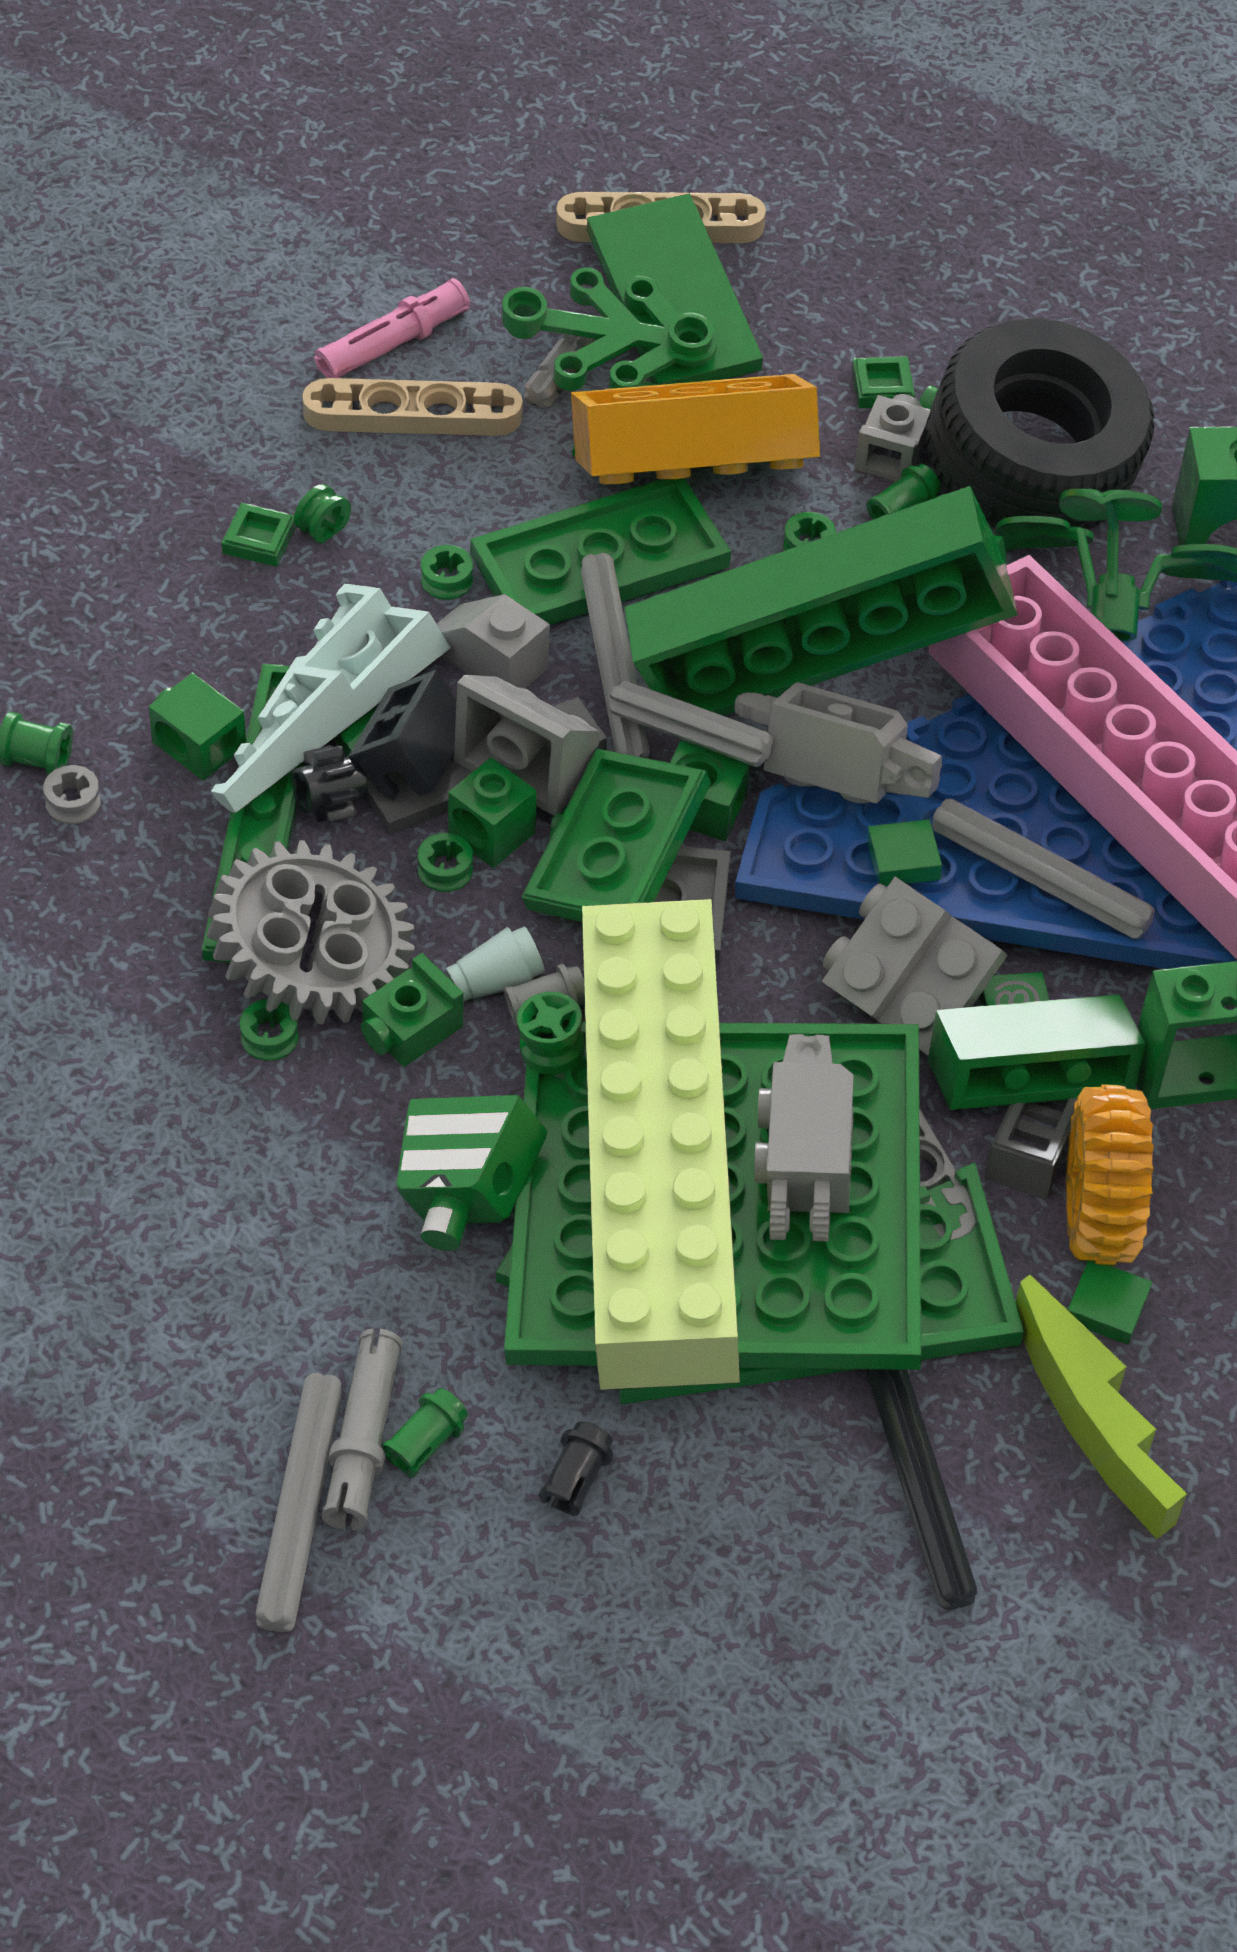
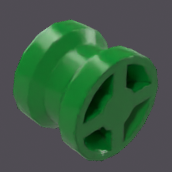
(560, 1019)

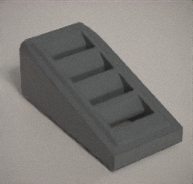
(1023, 1165)

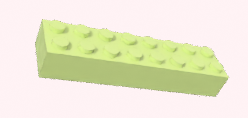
(657, 1148)

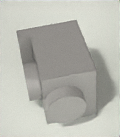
(894, 425)

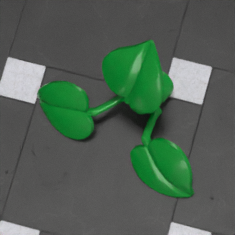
(1116, 597)

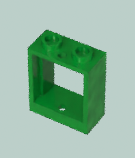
(1173, 1068)

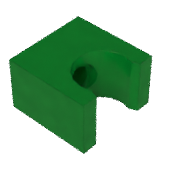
(1206, 484)

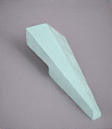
(331, 687)

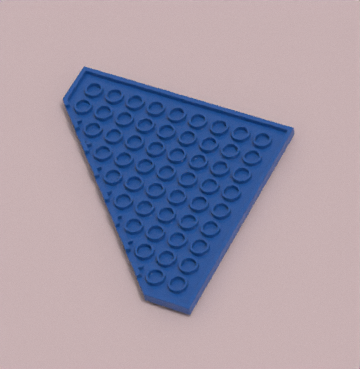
(814, 852)

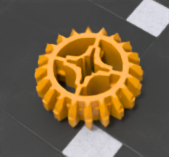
(1109, 1174)

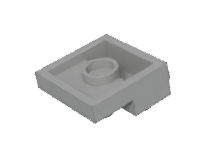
(910, 960)

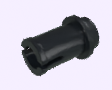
(583, 1454)

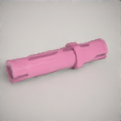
(410, 320)

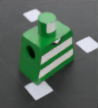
(466, 1162)

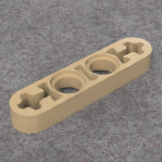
(725, 205)
(413, 400)

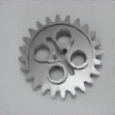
(265, 923)

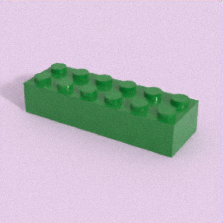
(825, 606)

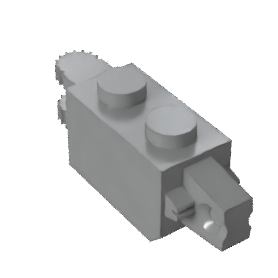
(841, 744)
(808, 1136)

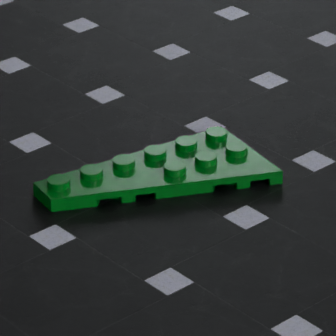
(963, 1293)

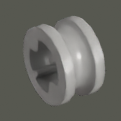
(68, 778)

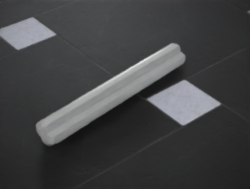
(612, 647)
(1043, 868)
(298, 1503)

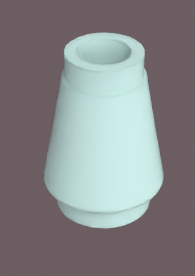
(496, 964)

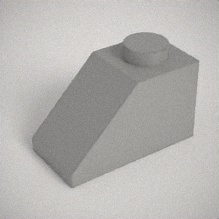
(497, 640)

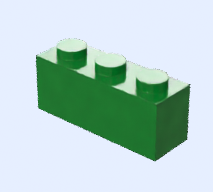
(1033, 1050)

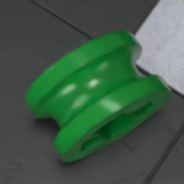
(322, 513)
(806, 523)
(452, 558)
(450, 846)
(264, 1047)

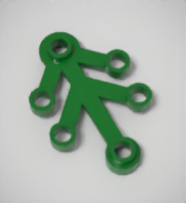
(677, 338)

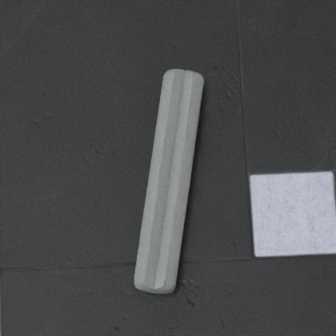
(691, 723)

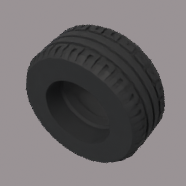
(1046, 372)

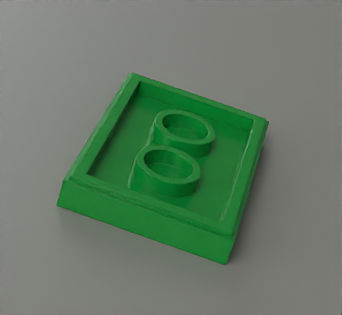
(616, 835)

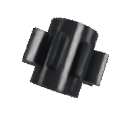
(328, 784)

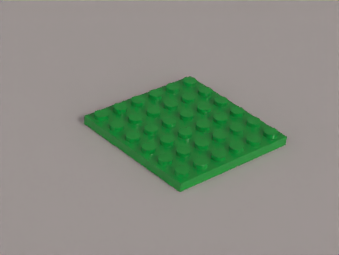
(796, 1298)

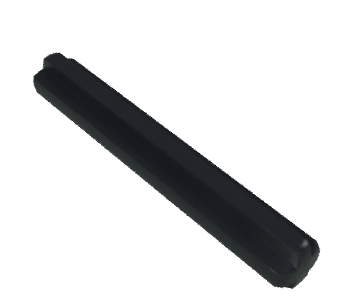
(923, 1488)

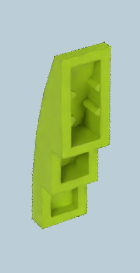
(1085, 1387)

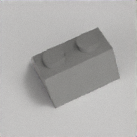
(524, 736)

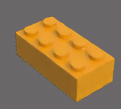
(695, 426)

